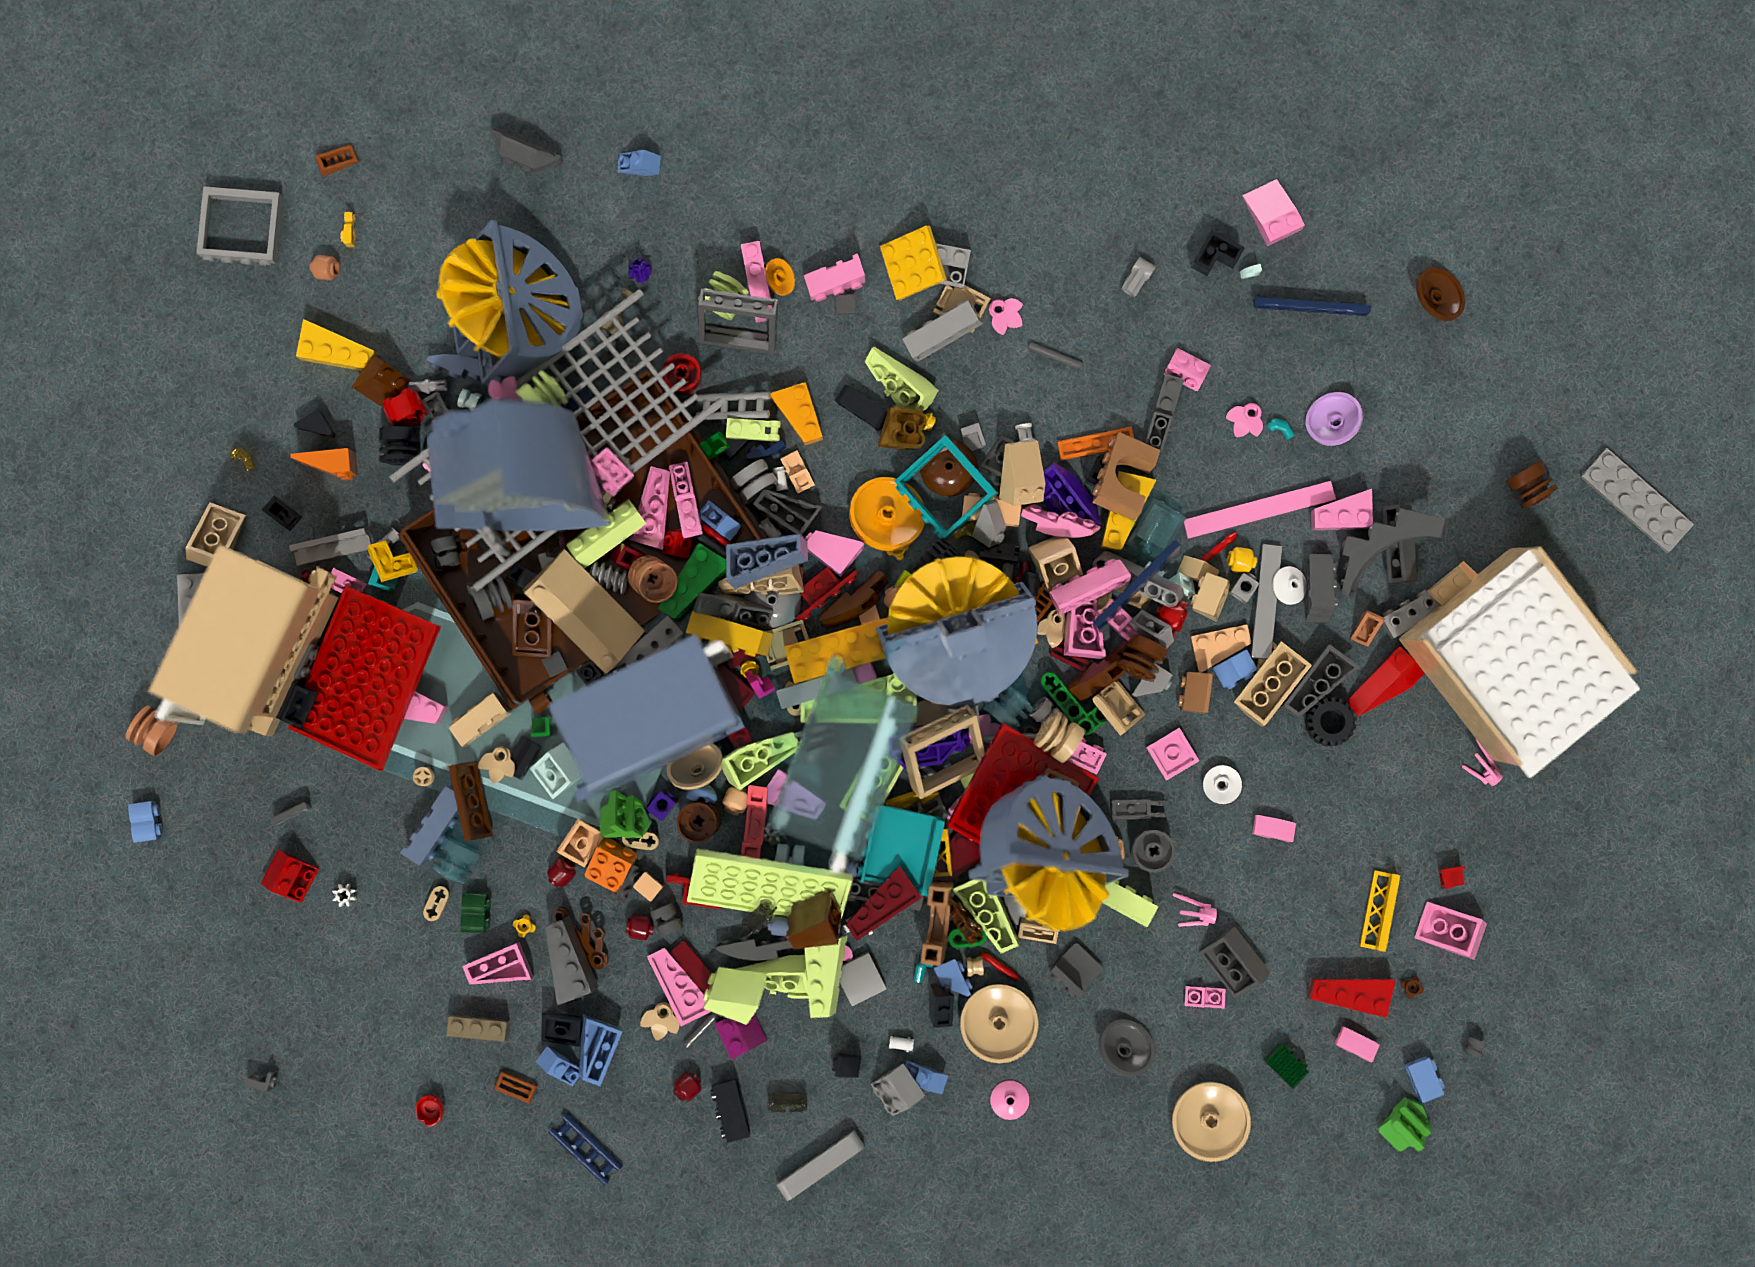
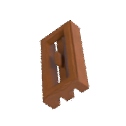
(500, 1080)

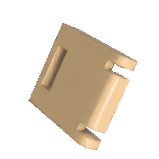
(951, 297)
(783, 637)
(1116, 704)

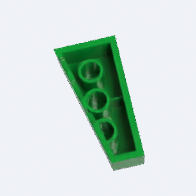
(697, 576)

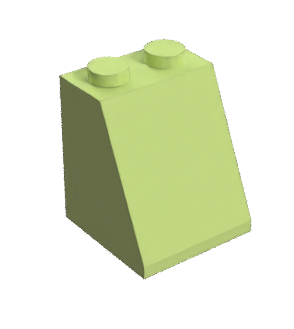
(734, 993)

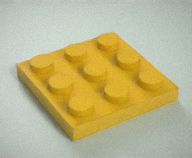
(913, 262)

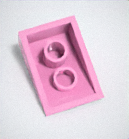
(1273, 212)
(1451, 930)

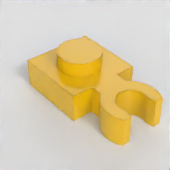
(348, 233)

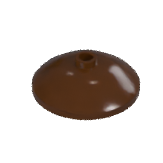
(1440, 294)
(951, 481)

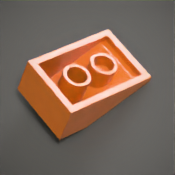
(335, 462)

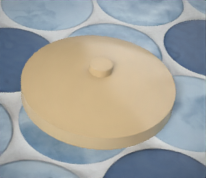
(999, 1023)
(1211, 1121)

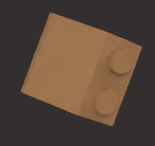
(1195, 692)

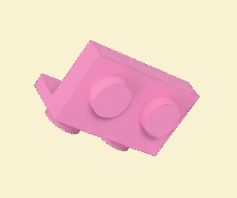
(1188, 368)

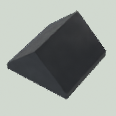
(561, 1028)

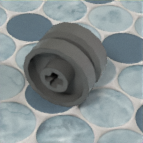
(1163, 853)

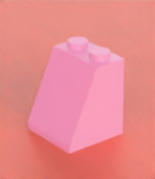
(834, 550)

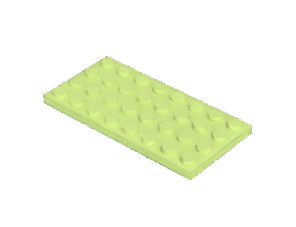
(747, 882)

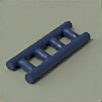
(597, 1149)

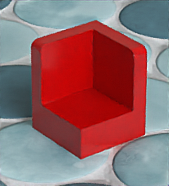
(1451, 876)

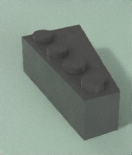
(568, 962)

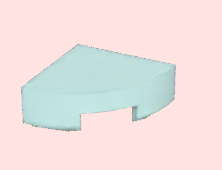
(1251, 271)

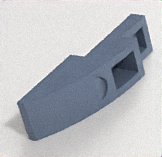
(457, 365)

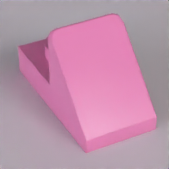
(346, 580)

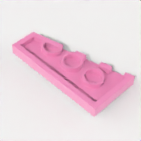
(653, 509)
(679, 989)

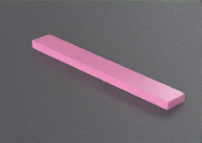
(1259, 509)

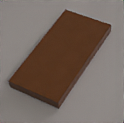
(470, 801)

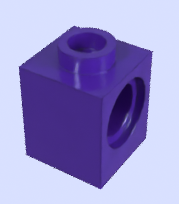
(654, 809)

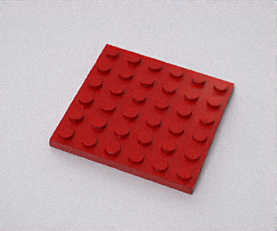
(1006, 766)

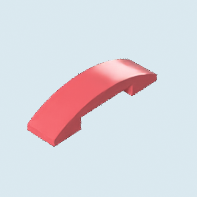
(755, 821)

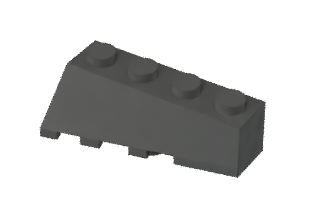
(1323, 676)

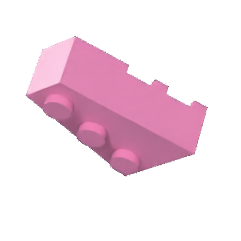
(835, 279)
(1345, 514)
(425, 709)
(501, 966)

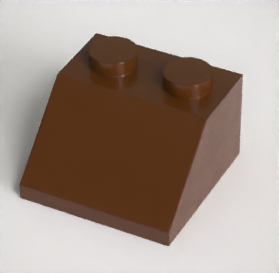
(380, 381)

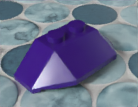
(1066, 494)
(936, 752)

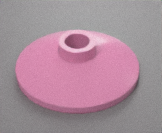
(1002, 1093)

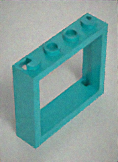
(916, 503)

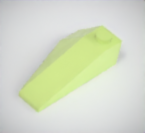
(901, 383)
(755, 759)
(784, 975)

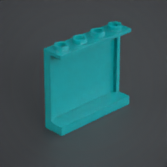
(903, 840)

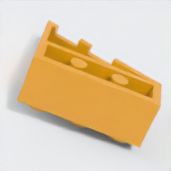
(799, 412)

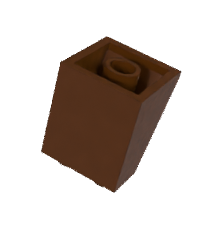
(815, 922)

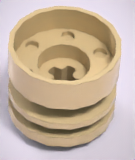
(1056, 735)

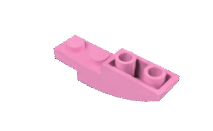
(685, 499)
(1062, 526)

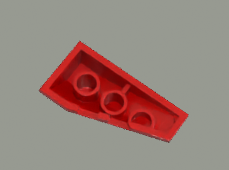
(1388, 680)

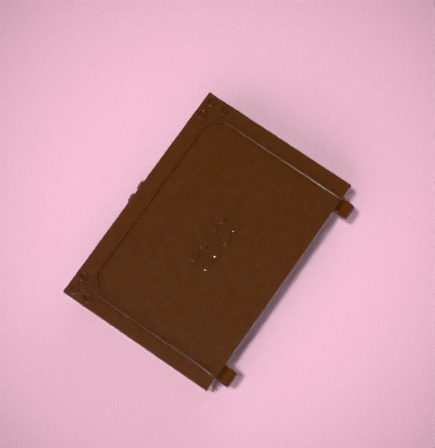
(491, 640)

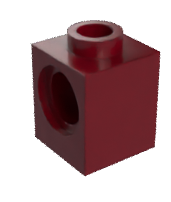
(741, 738)

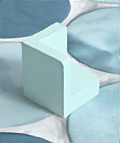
(1186, 583)

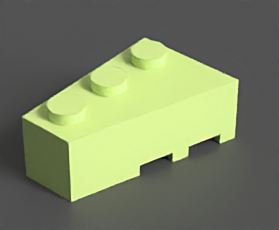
(1128, 903)

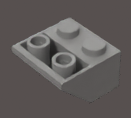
(954, 263)
(897, 1090)

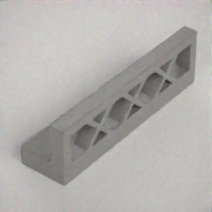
(331, 546)

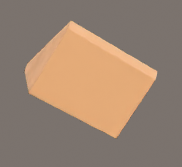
(580, 842)

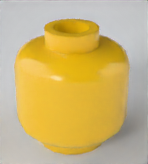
(1241, 560)

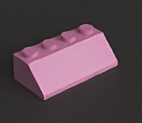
(1090, 586)

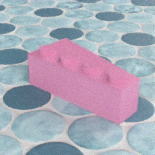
(1081, 635)

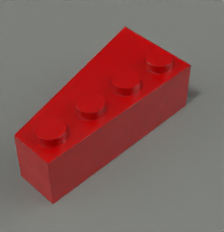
(1362, 995)

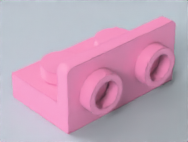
(610, 471)
(1088, 757)

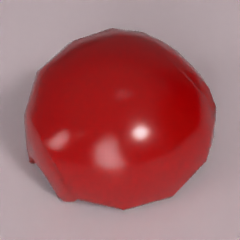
(429, 1110)

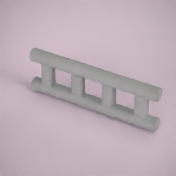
(741, 413)
(495, 539)

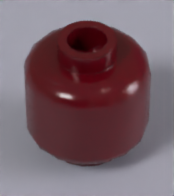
(561, 872)
(639, 927)
(687, 1087)

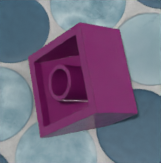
(739, 1037)

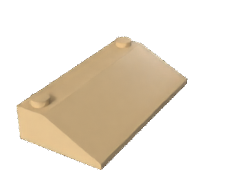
(584, 611)

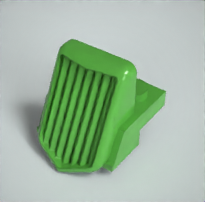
(624, 817)
(1406, 1125)

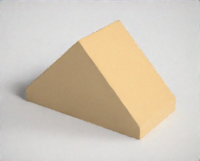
(1196, 568)

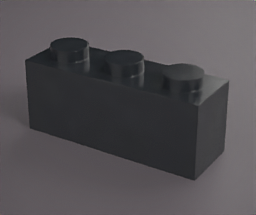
(730, 1110)

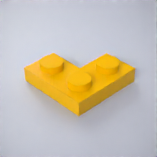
(389, 566)

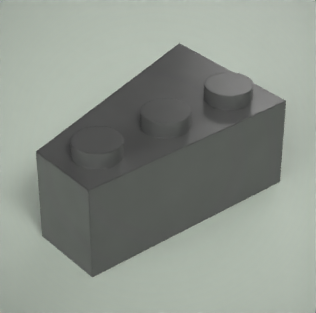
(1320, 587)

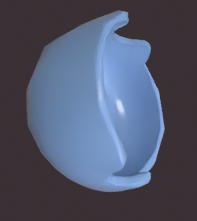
(706, 792)

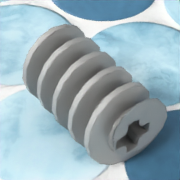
(610, 577)

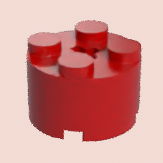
(692, 372)
(405, 409)

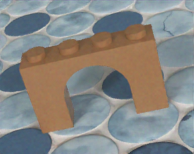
(1109, 491)
(936, 942)

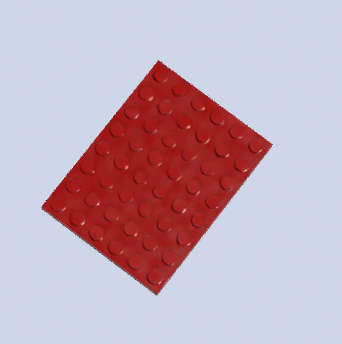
(366, 676)

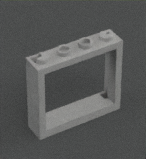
(247, 258)

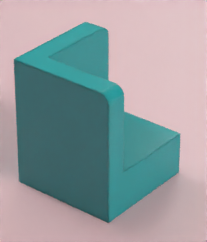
(388, 585)

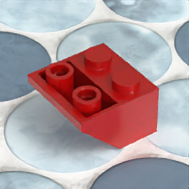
(289, 876)

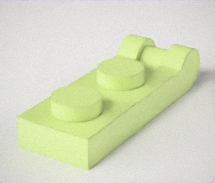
(752, 429)

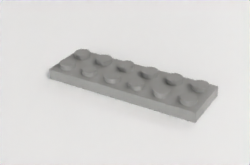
(1637, 500)

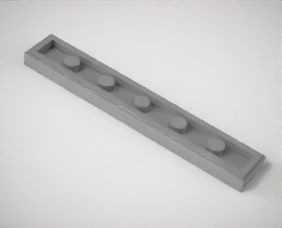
(1265, 602)

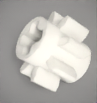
(349, 892)

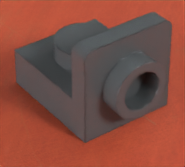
(258, 1081)

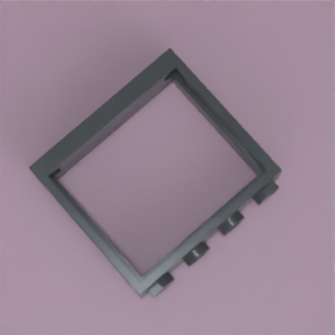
(740, 305)

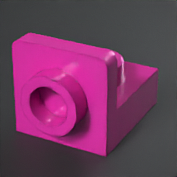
(761, 687)

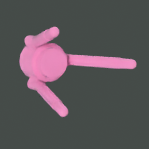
(1491, 774)
(1207, 914)

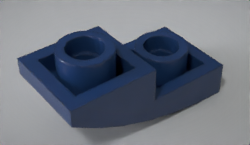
(758, 452)

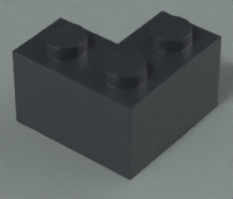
(1217, 248)

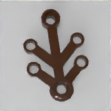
(584, 938)

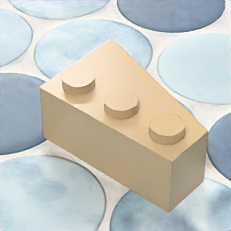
(479, 719)

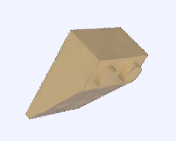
(1022, 474)
(215, 528)

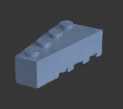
(761, 558)
(434, 828)

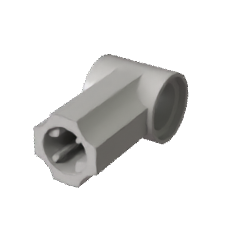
(1139, 274)

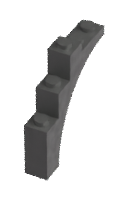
(1382, 536)

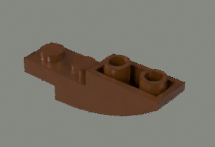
(850, 607)
(1099, 675)

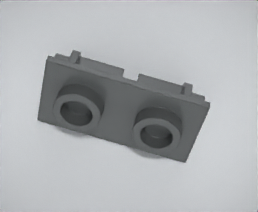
(625, 889)

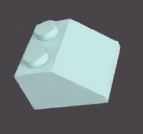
(556, 770)

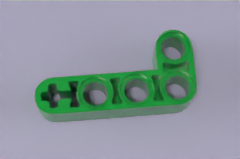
(1070, 701)

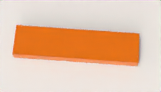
(1089, 444)

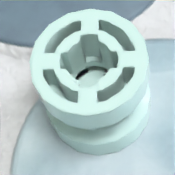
(469, 399)

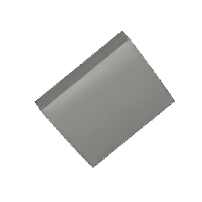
(861, 979)

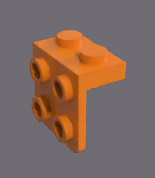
(610, 864)

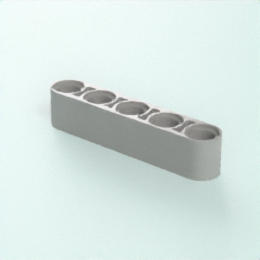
(1164, 585)
(820, 1165)

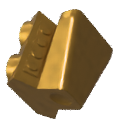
(903, 429)

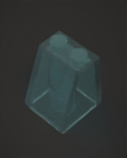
(1154, 531)

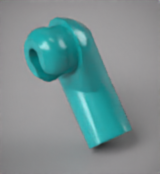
(1282, 426)
(919, 972)

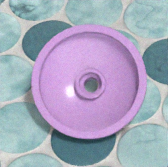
(1329, 411)

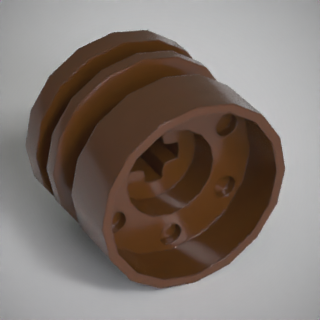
(1531, 484)
(1143, 655)
(693, 830)

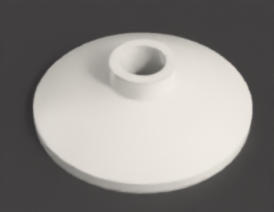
(1283, 585)
(1232, 784)

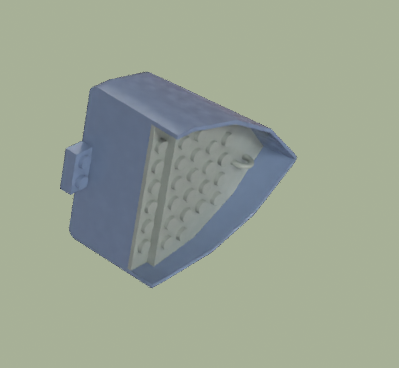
(513, 469)

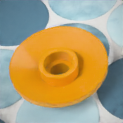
(779, 276)

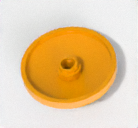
(884, 516)

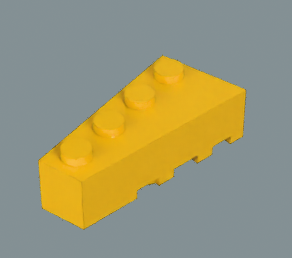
(329, 348)
(1118, 526)
(730, 633)

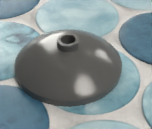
(1134, 1043)

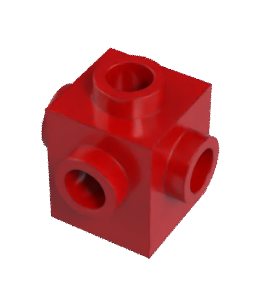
(676, 544)

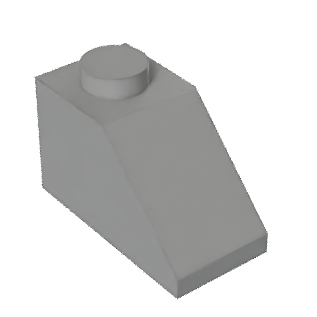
(990, 525)
(1152, 628)
(1162, 681)

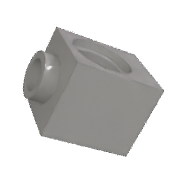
(1238, 593)

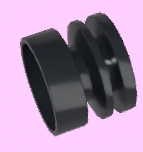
(399, 444)

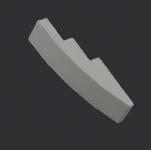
(807, 690)

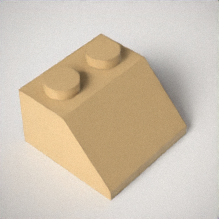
(1211, 596)

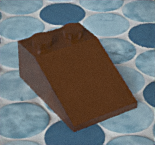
(531, 629)

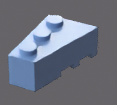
(597, 1048)

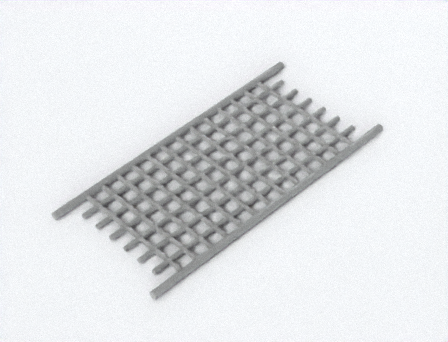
(646, 457)

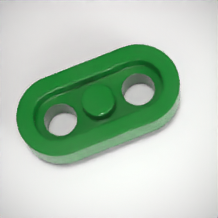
(963, 943)

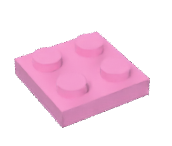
(1172, 754)

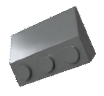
(1234, 962)

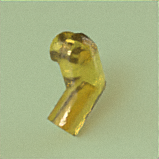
(243, 455)
(964, 531)

